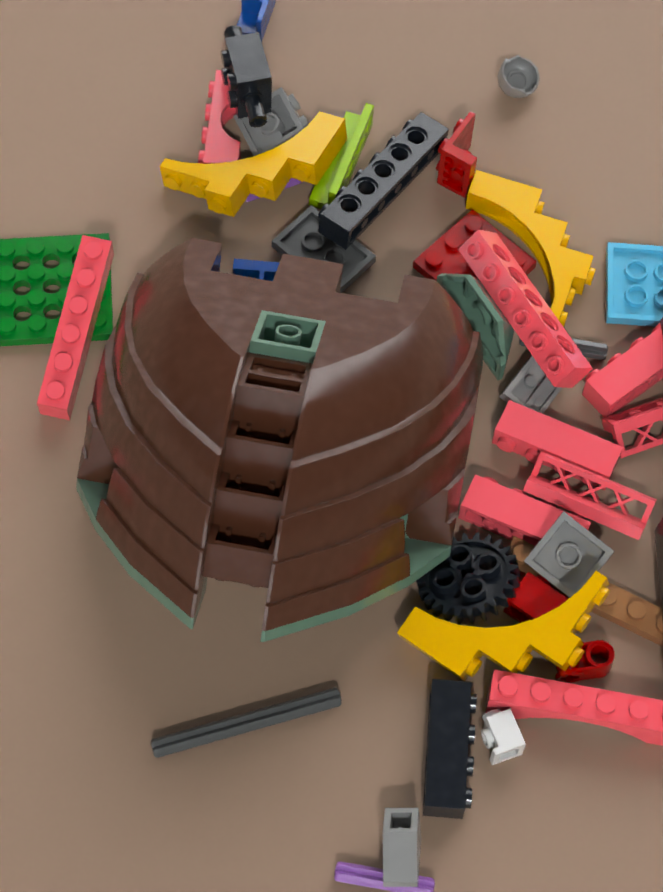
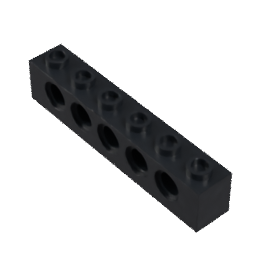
(381, 180)

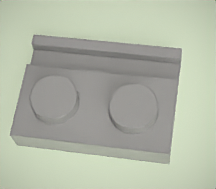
(531, 387)

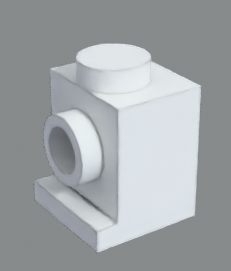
(502, 735)

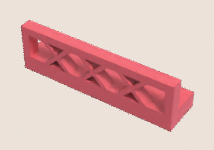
(633, 419)
(584, 505)

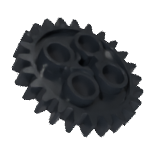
(471, 580)

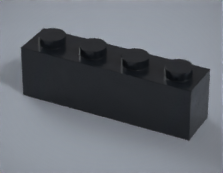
(448, 749)

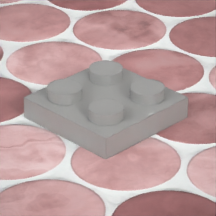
(568, 555)

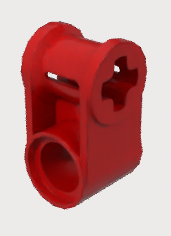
(586, 667)

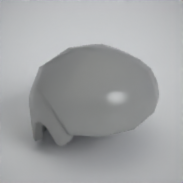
(518, 77)

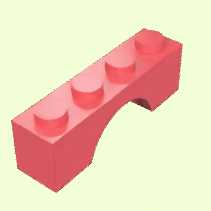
(218, 144)

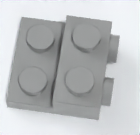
(281, 124)

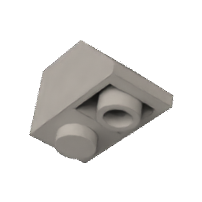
(401, 847)

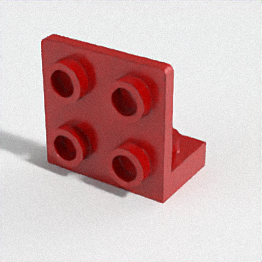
(456, 163)

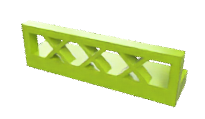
(343, 165)

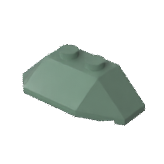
(483, 317)

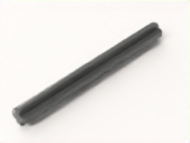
(246, 722)

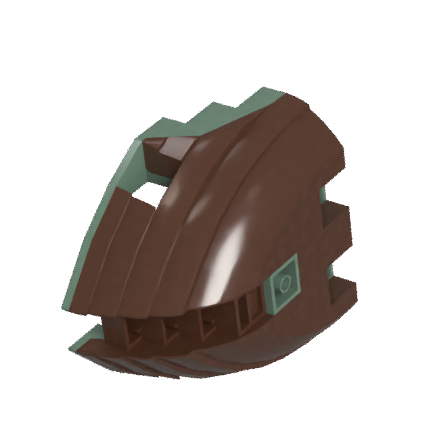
(279, 435)

